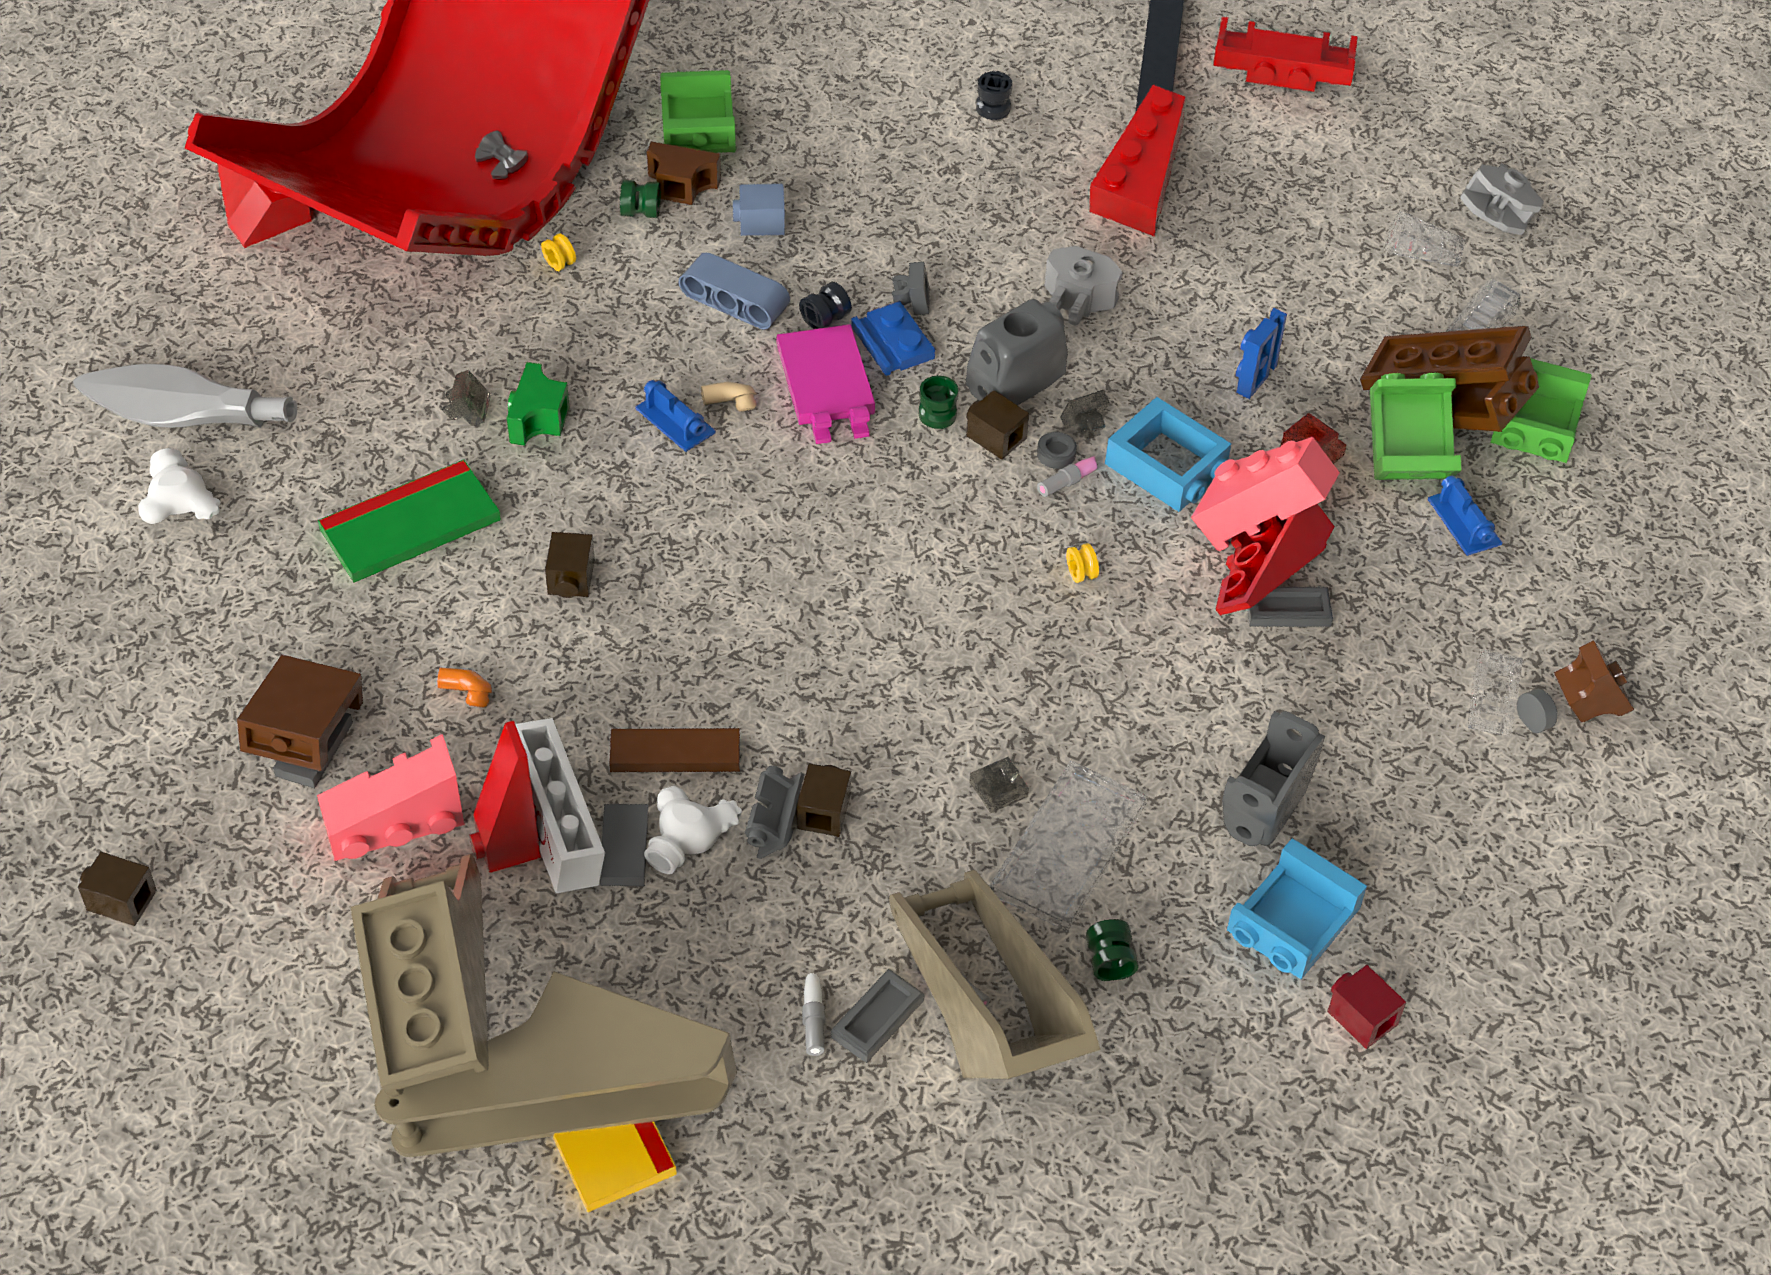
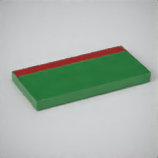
(408, 520)

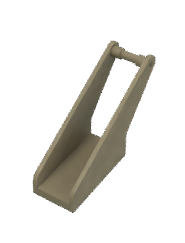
(425, 976)
(1054, 1007)
(571, 1067)

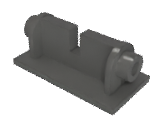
(771, 826)

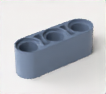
(734, 290)

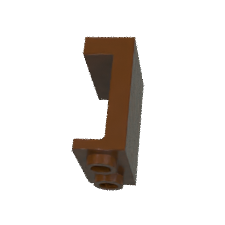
(1493, 404)
(298, 711)

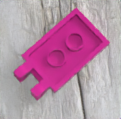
(826, 379)

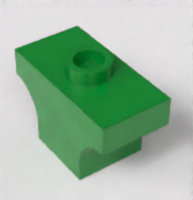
(536, 406)

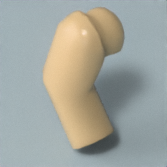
(729, 391)

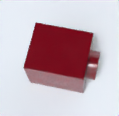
(1365, 1005)

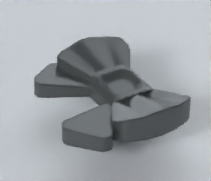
(494, 146)

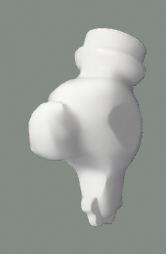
(175, 490)
(687, 828)

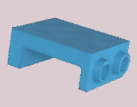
(1297, 910)

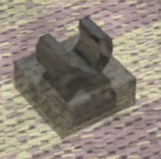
(467, 399)
(1086, 413)
(999, 784)

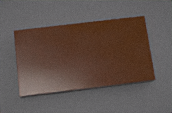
(1460, 355)

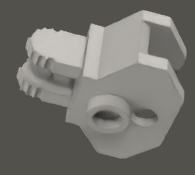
(1502, 198)
(1079, 284)

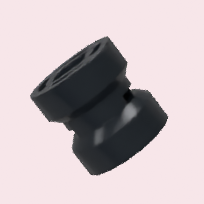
(994, 94)
(829, 304)

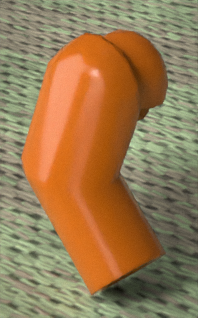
(466, 680)

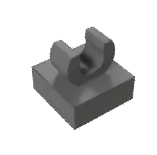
(913, 288)

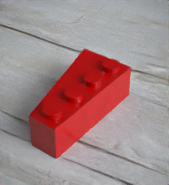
(1139, 167)

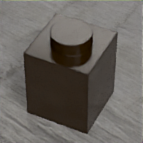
(997, 424)
(570, 564)
(824, 799)
(117, 888)

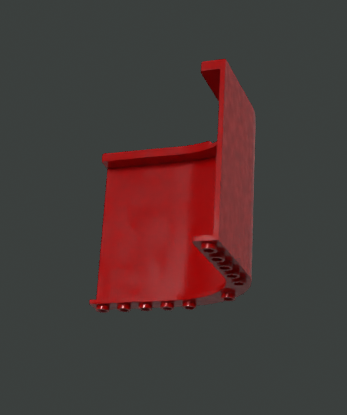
(408, 126)

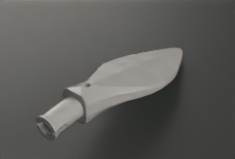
(179, 397)

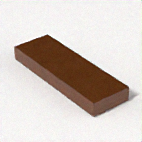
(675, 750)

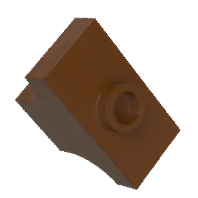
(683, 171)
(1594, 685)

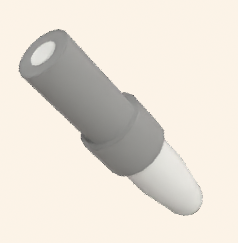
(813, 1016)

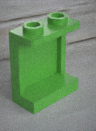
(698, 110)
(1550, 416)
(1413, 427)

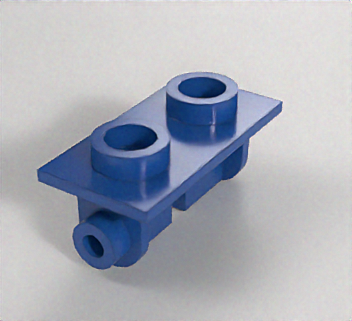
(673, 416)
(1464, 517)

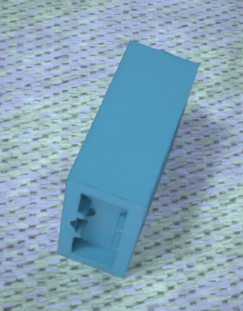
(1127, 458)

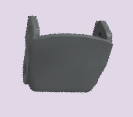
(1025, 353)
(1267, 791)

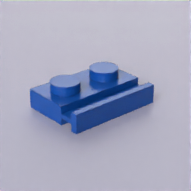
(893, 338)
(1260, 353)

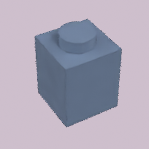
(760, 209)

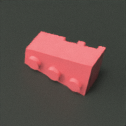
(1264, 486)
(395, 805)

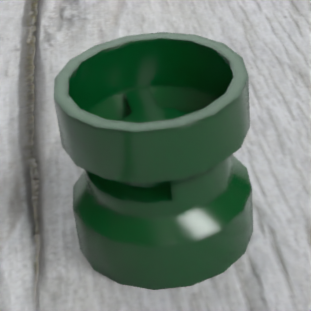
(646, 195)
(938, 402)
(1111, 949)

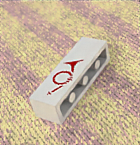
(562, 817)

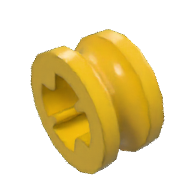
(558, 252)
(1082, 562)

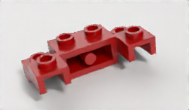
(1285, 57)

